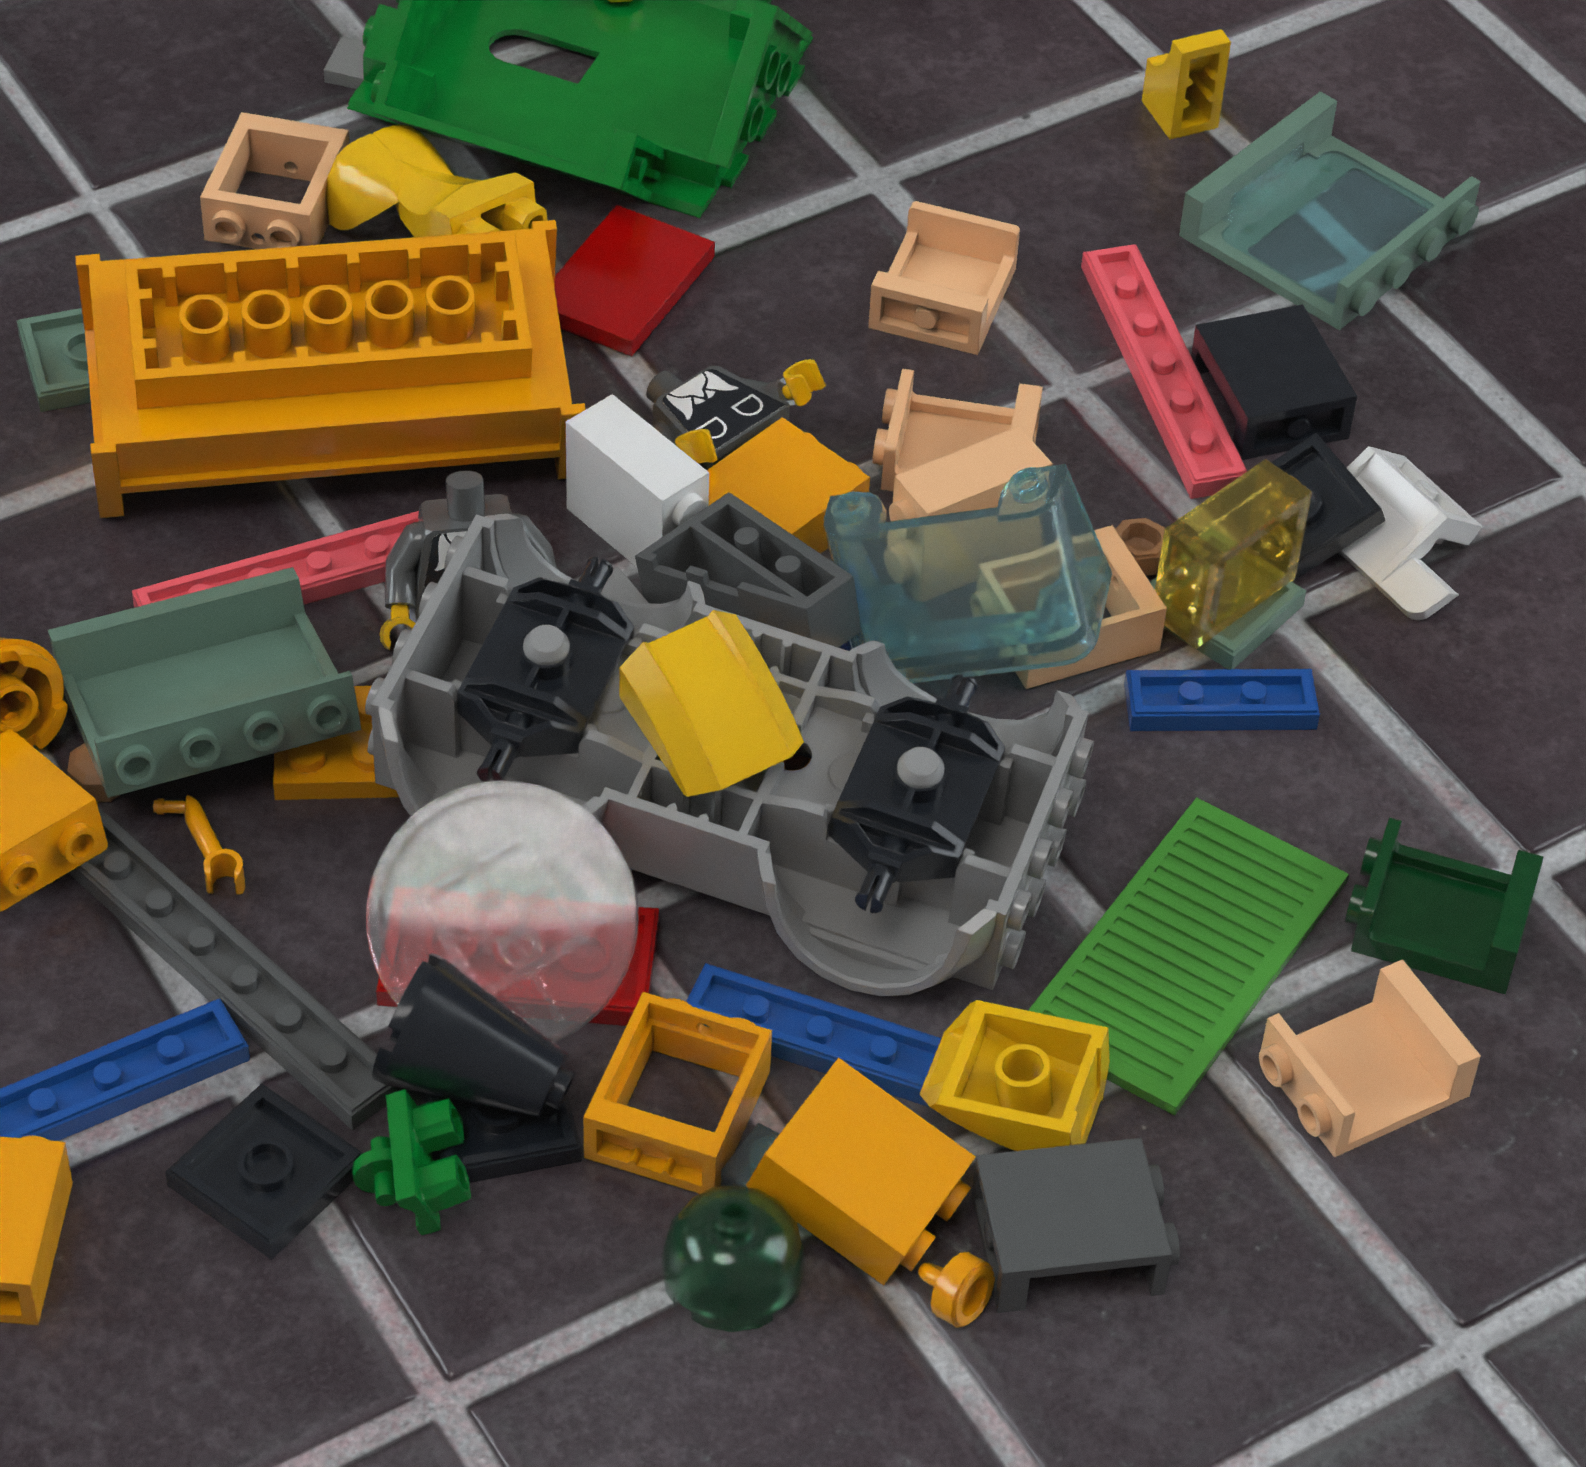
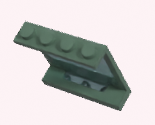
(1321, 217)

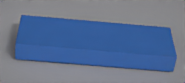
(1221, 700)

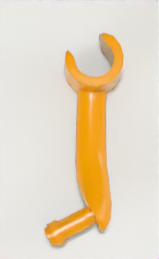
(217, 861)

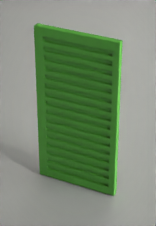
(1191, 949)

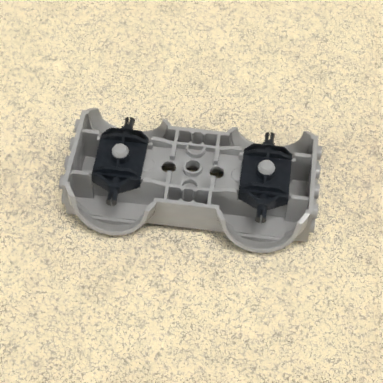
(879, 861)

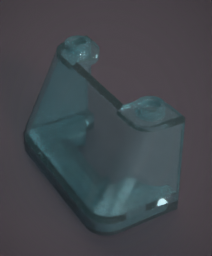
(976, 585)

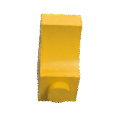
(1188, 84)

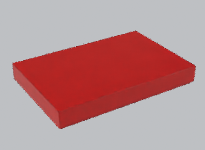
(628, 278)

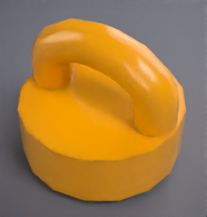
(959, 1288)

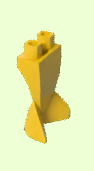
(408, 172)

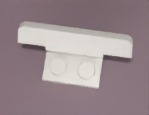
(1415, 519)

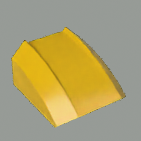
(708, 704)
(1019, 1076)

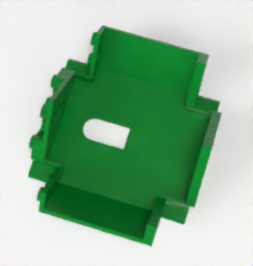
(651, 118)

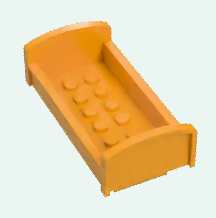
(323, 361)

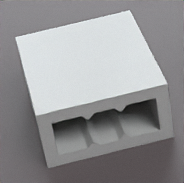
(629, 478)

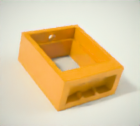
(659, 1145)

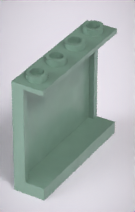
(201, 682)

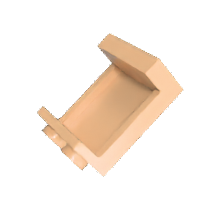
(945, 278)
(933, 427)

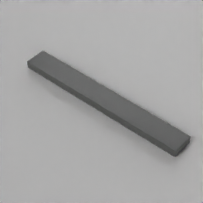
(230, 967)

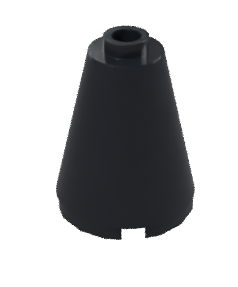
(470, 1046)

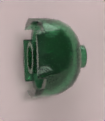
(733, 1258)

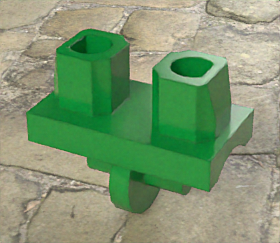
(404, 1165)

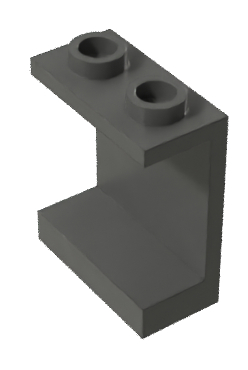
(1071, 1215)

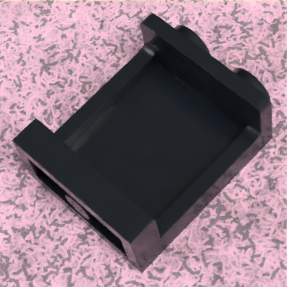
(1276, 379)

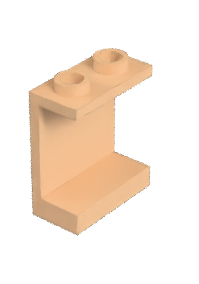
(1371, 1064)

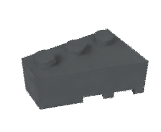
(753, 572)

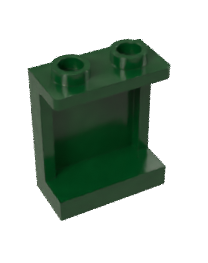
(1441, 911)

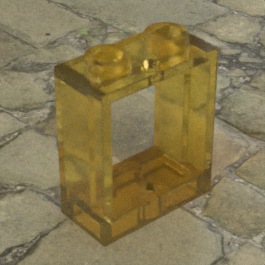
(1232, 552)

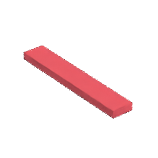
(1163, 370)
(323, 565)

